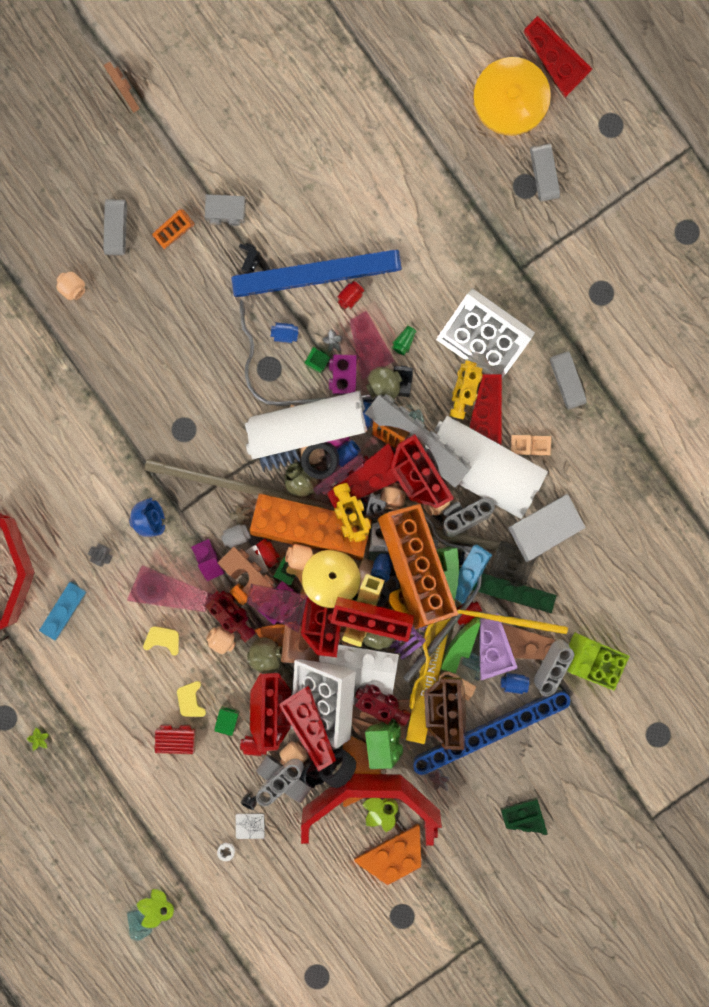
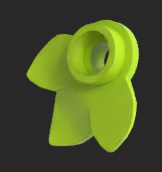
(378, 814)
(152, 908)

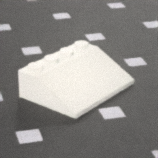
(485, 334)
(370, 665)
(333, 694)

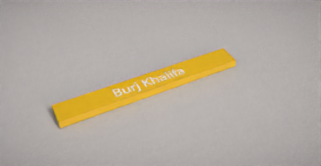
(417, 724)

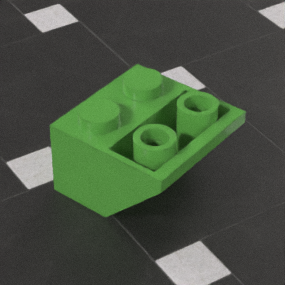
(383, 745)

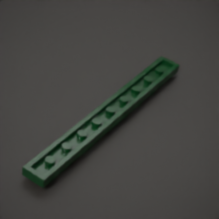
(505, 590)

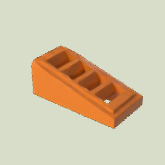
(169, 223)
(397, 436)
(238, 594)

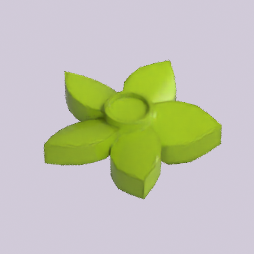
(38, 739)

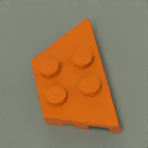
(358, 749)
(393, 857)

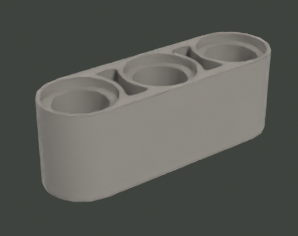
(545, 172)
(115, 227)
(568, 380)
(474, 511)
(548, 677)
(270, 766)
(275, 789)

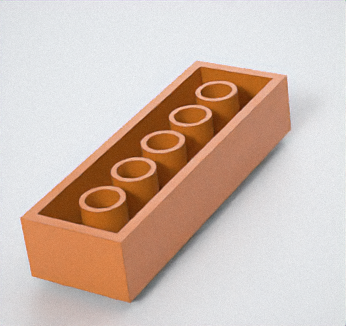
(304, 525)
(417, 566)

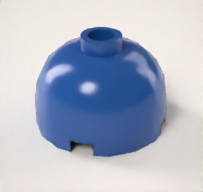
(146, 518)

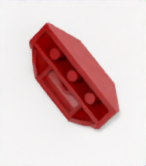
(419, 474)
(319, 631)
(267, 719)

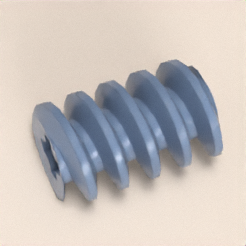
(282, 457)

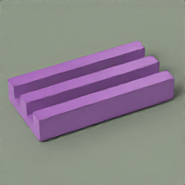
(400, 649)

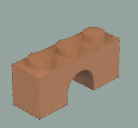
(237, 563)

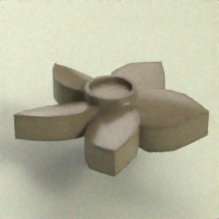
(240, 514)

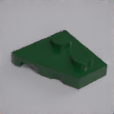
(525, 817)

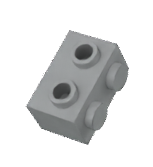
(225, 209)

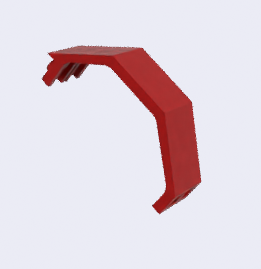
(24, 570)
(373, 787)

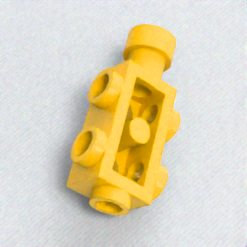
(468, 388)
(353, 520)

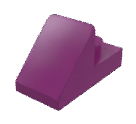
(207, 560)

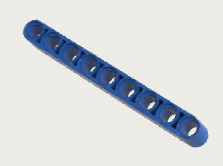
(316, 273)
(501, 732)

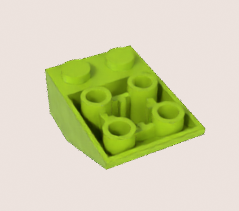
(596, 661)

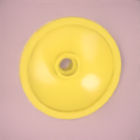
(325, 590)

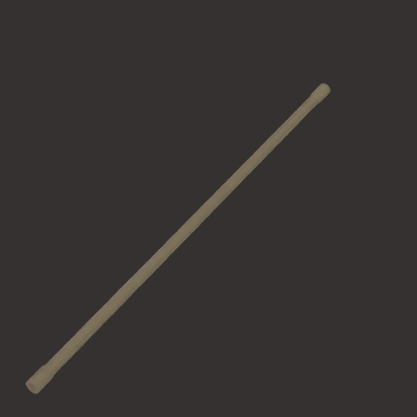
(161, 468)

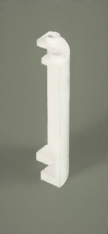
(305, 425)
(495, 470)

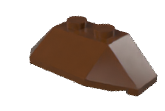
(446, 712)

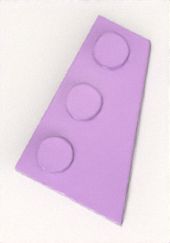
(494, 650)

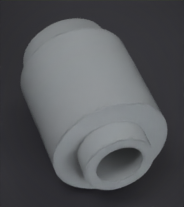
(235, 536)

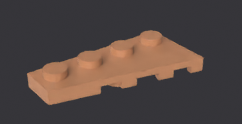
(527, 644)

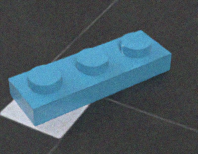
(471, 571)
(62, 611)

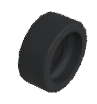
(315, 473)
(344, 773)

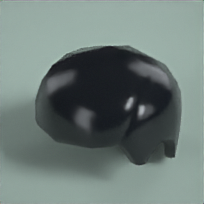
(310, 774)

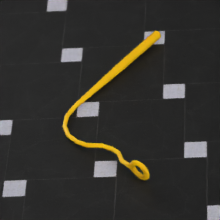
(510, 620)

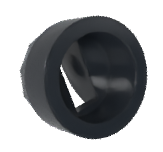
(248, 802)

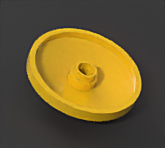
(511, 96)

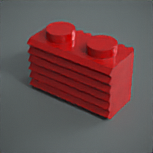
(175, 740)

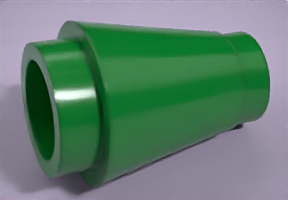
(404, 341)

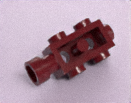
(230, 615)
(381, 706)

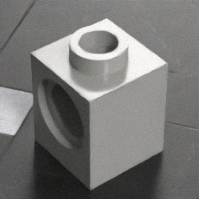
(375, 543)

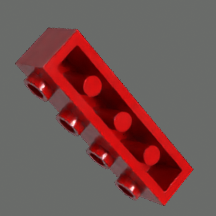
(372, 619)

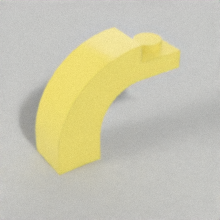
(369, 594)

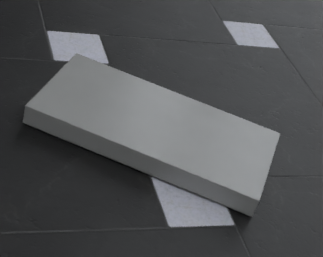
(546, 527)

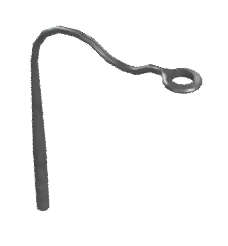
(366, 398)
(439, 638)

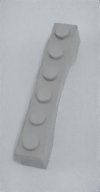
(450, 465)

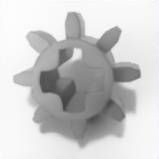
(100, 555)

